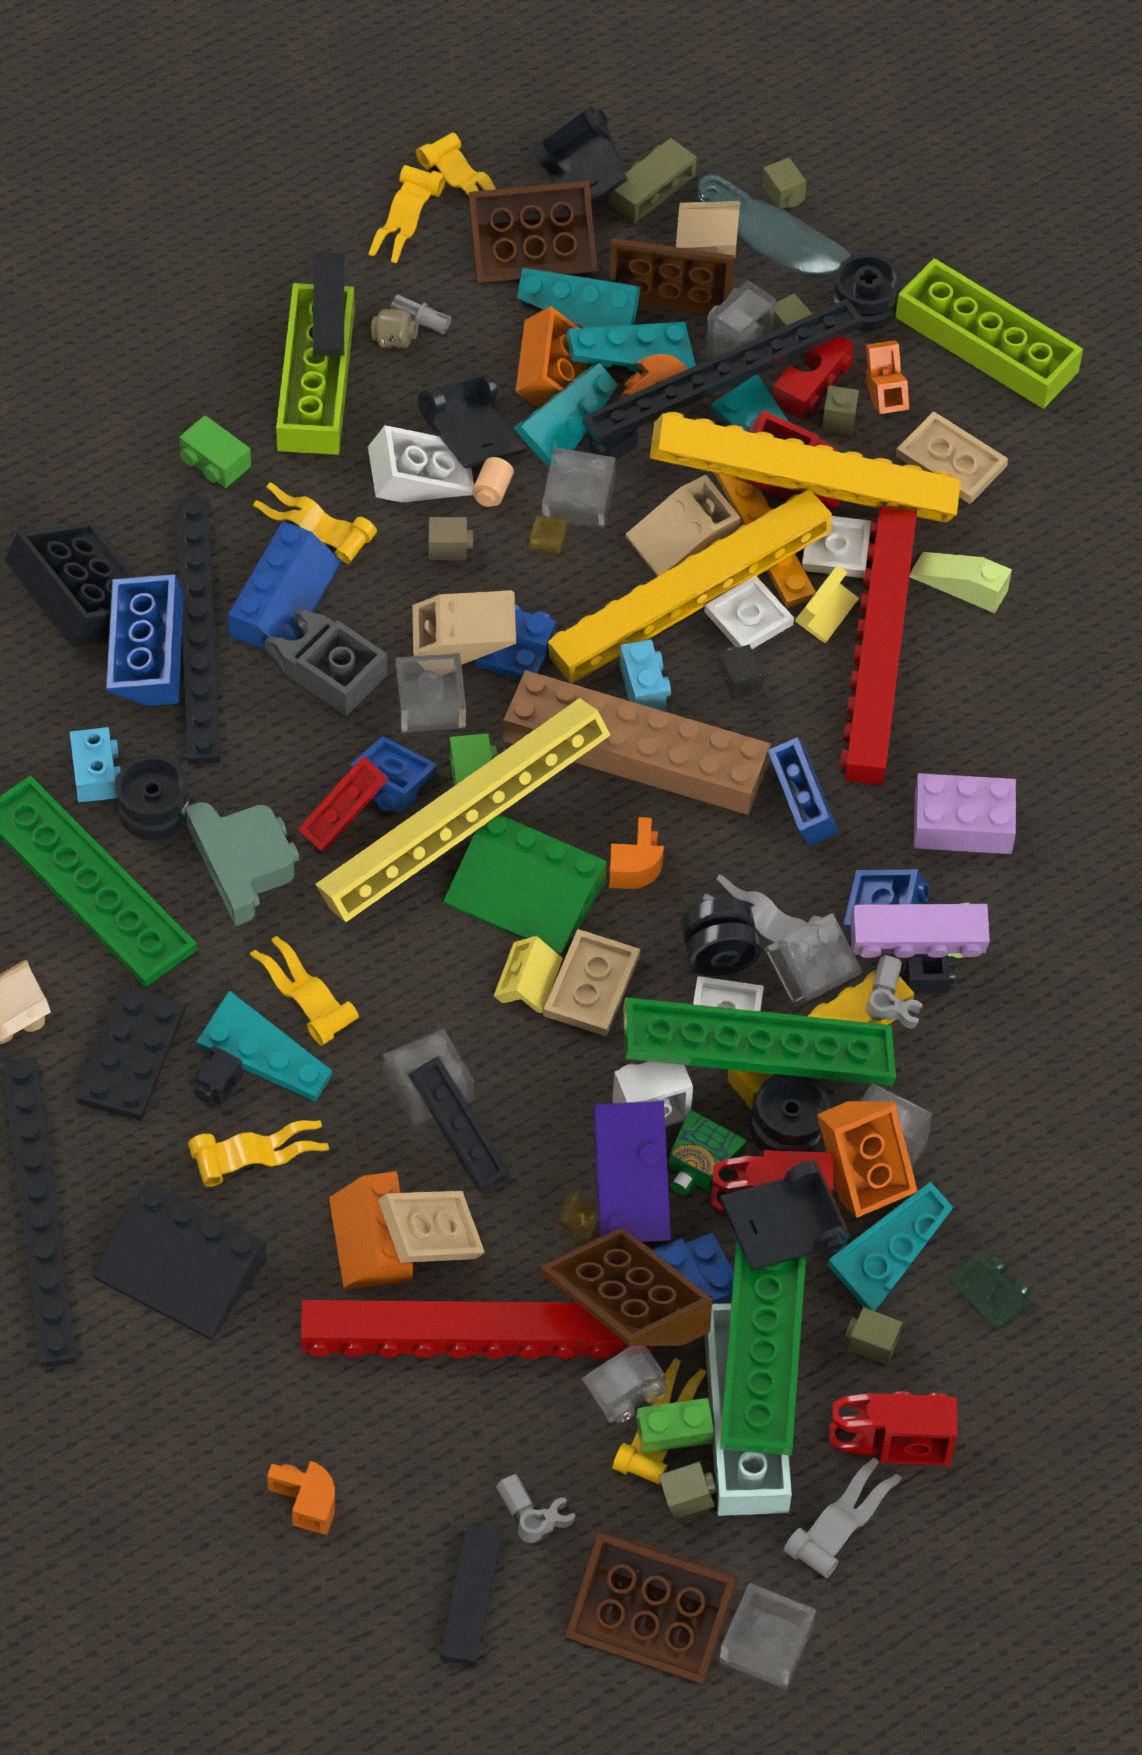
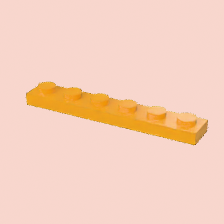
(788, 574)

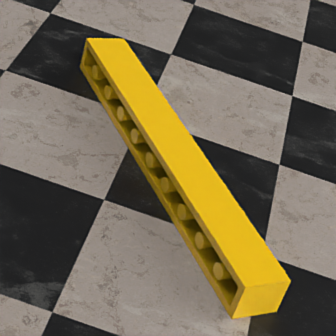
(803, 467)
(690, 585)

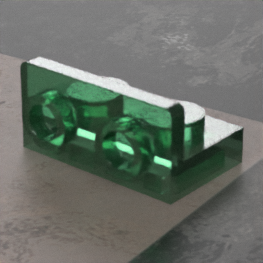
(991, 1290)

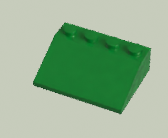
(526, 882)

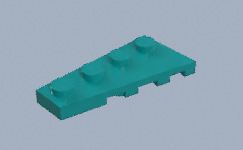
(581, 299)
(629, 343)
(746, 403)
(561, 419)
(264, 1048)
(886, 1250)

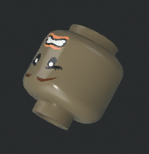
(394, 328)

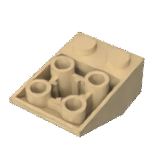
(683, 525)
(464, 624)

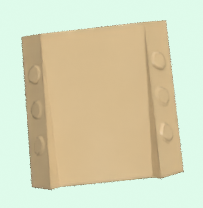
(708, 226)
(20, 1002)

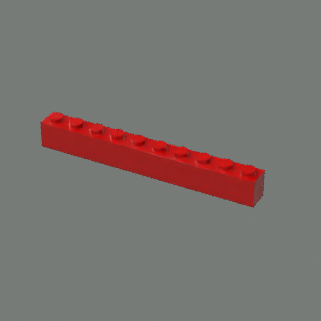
(880, 646)
(455, 1329)

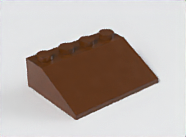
(532, 229)
(673, 275)
(632, 1291)
(652, 1606)

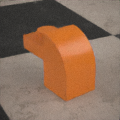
(655, 369)
(884, 378)
(636, 864)
(313, 1494)

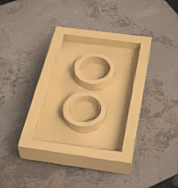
(947, 448)
(591, 982)
(431, 1226)

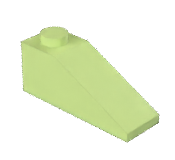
(964, 577)

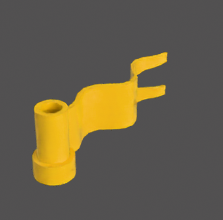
(450, 161)
(407, 206)
(340, 534)
(310, 993)
(249, 1148)
(650, 1464)

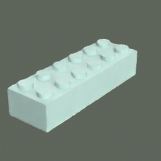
(744, 1480)

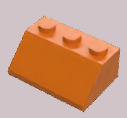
(545, 357)
(868, 1154)
(362, 1234)

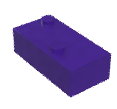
(632, 1169)

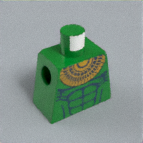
(698, 1149)

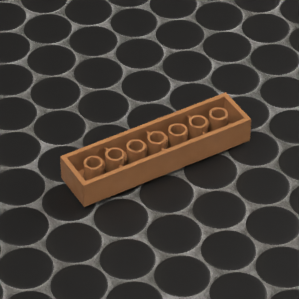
(649, 744)

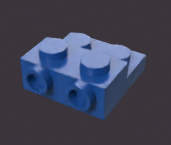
(530, 650)
(405, 772)
(886, 888)
(702, 1264)

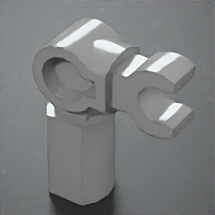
(882, 1002)
(532, 1522)

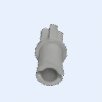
(423, 314)

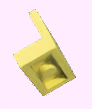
(827, 606)
(529, 973)

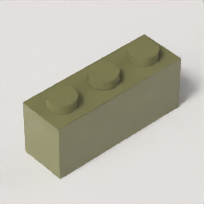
(653, 180)

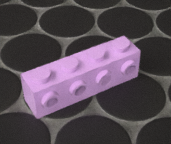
(919, 929)

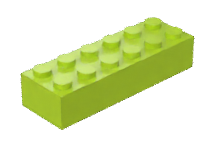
(989, 333)
(312, 385)

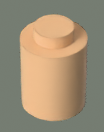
(492, 481)

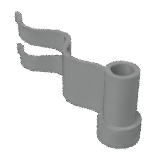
(768, 919)
(838, 1522)

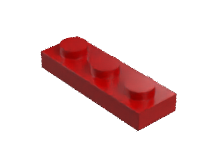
(343, 804)

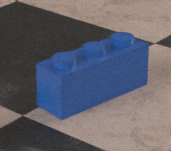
(803, 791)

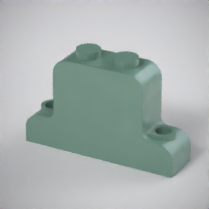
(243, 854)

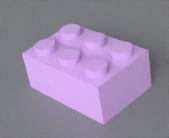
(965, 813)

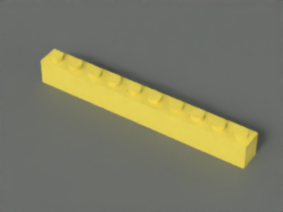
(462, 809)

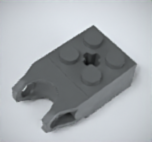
(330, 660)

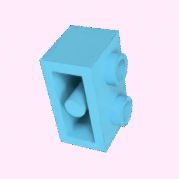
(643, 675)
(93, 764)

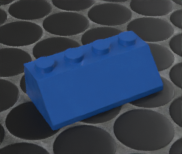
(287, 578)
(146, 639)

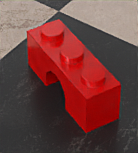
(803, 391)

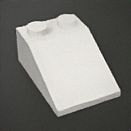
(416, 467)

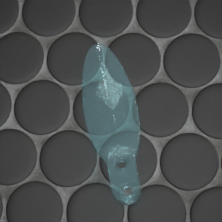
(776, 232)

